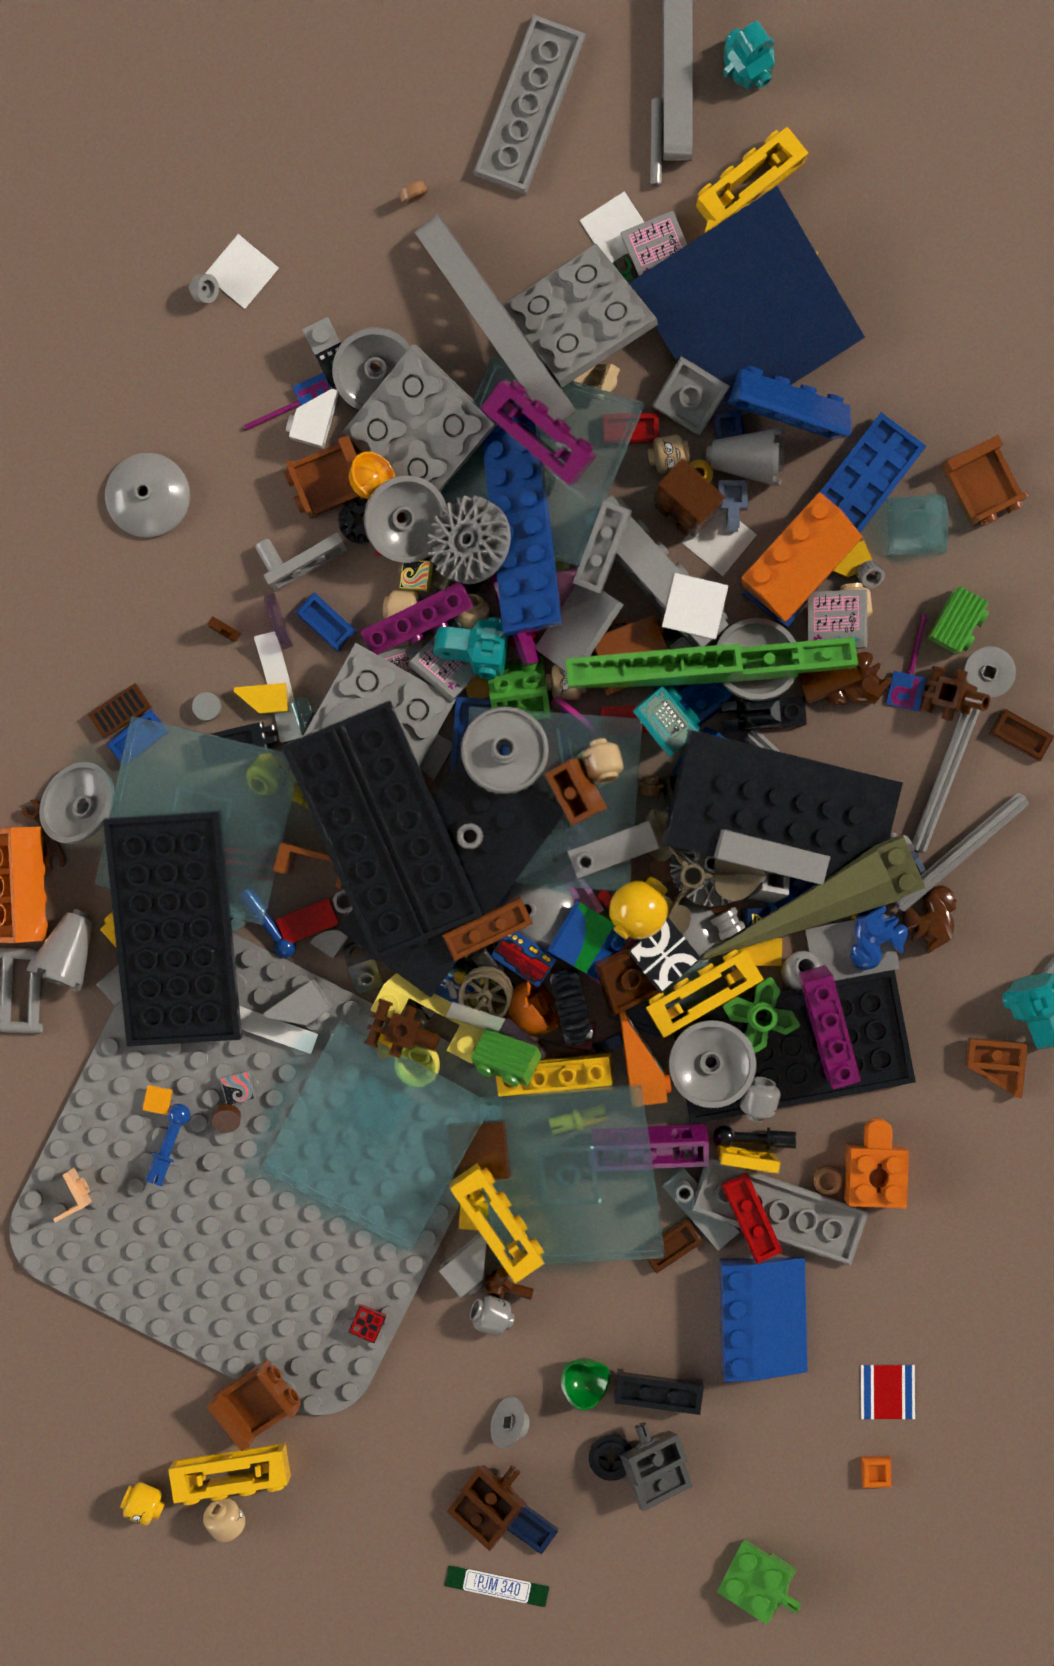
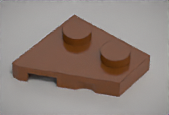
(999, 1062)

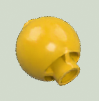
(639, 909)

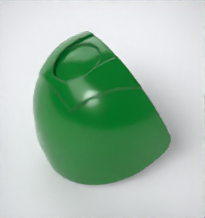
(585, 1382)

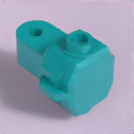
(749, 56)
(482, 646)
(1033, 1002)

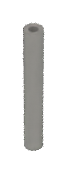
(656, 142)

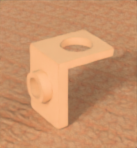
(79, 1189)

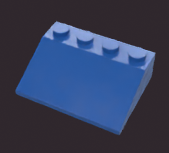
(791, 404)
(762, 1318)

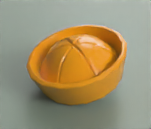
(368, 473)

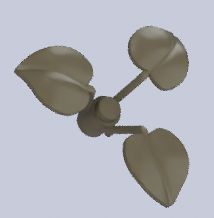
(732, 879)

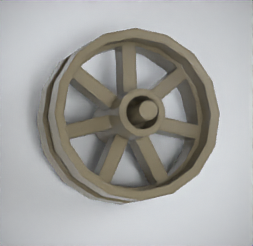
(486, 992)

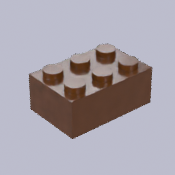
(688, 498)

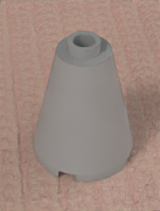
(750, 455)
(65, 952)

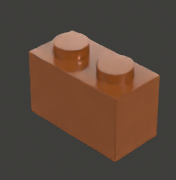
(575, 791)

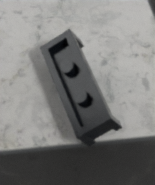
(659, 1392)

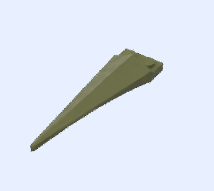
(866, 883)

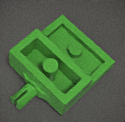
(759, 1582)

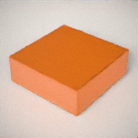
(876, 1471)

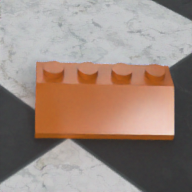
(801, 557)
(22, 885)

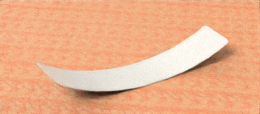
(276, 672)

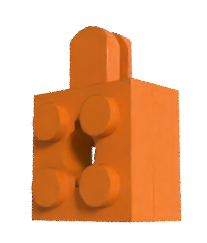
(877, 1169)

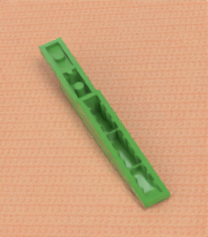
(711, 664)

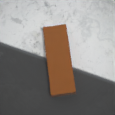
(487, 929)

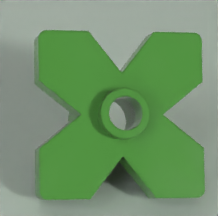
(764, 999)

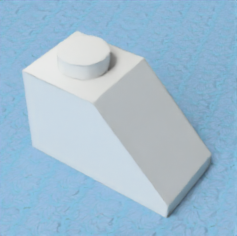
(313, 420)

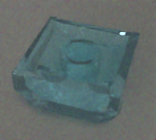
(917, 525)

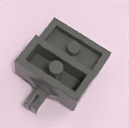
(656, 1467)

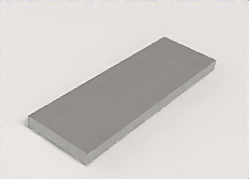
(529, 104)
(795, 1213)

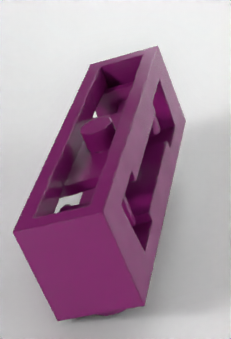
(502, 400)
(829, 1026)
(679, 1139)

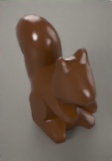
(869, 690)
(937, 923)

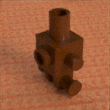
(952, 694)
(401, 1031)

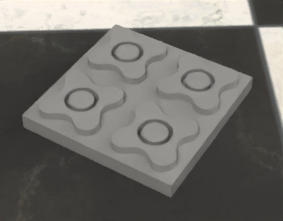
(580, 315)
(420, 421)
(372, 677)

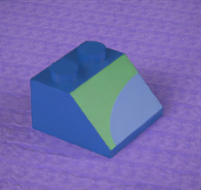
(586, 939)

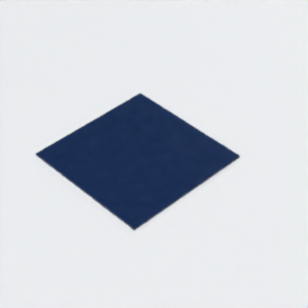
(750, 299)

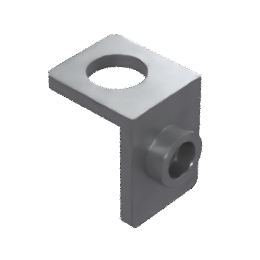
(362, 969)

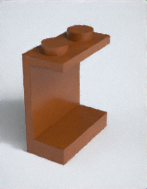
(287, 855)

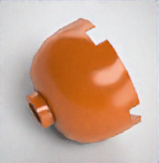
(532, 1010)

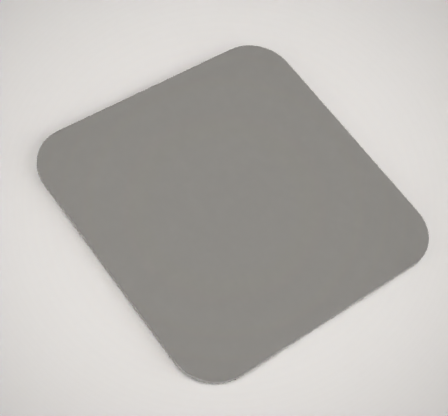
(222, 1251)

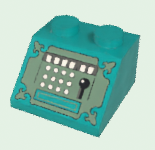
(666, 718)

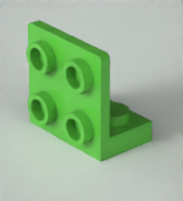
(520, 687)

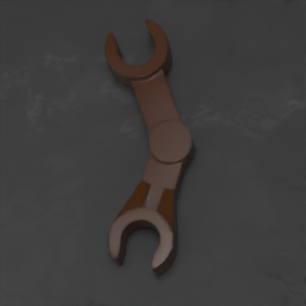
(54, 847)

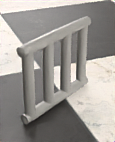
(32, 1026)

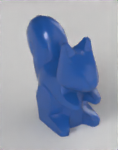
(873, 931)

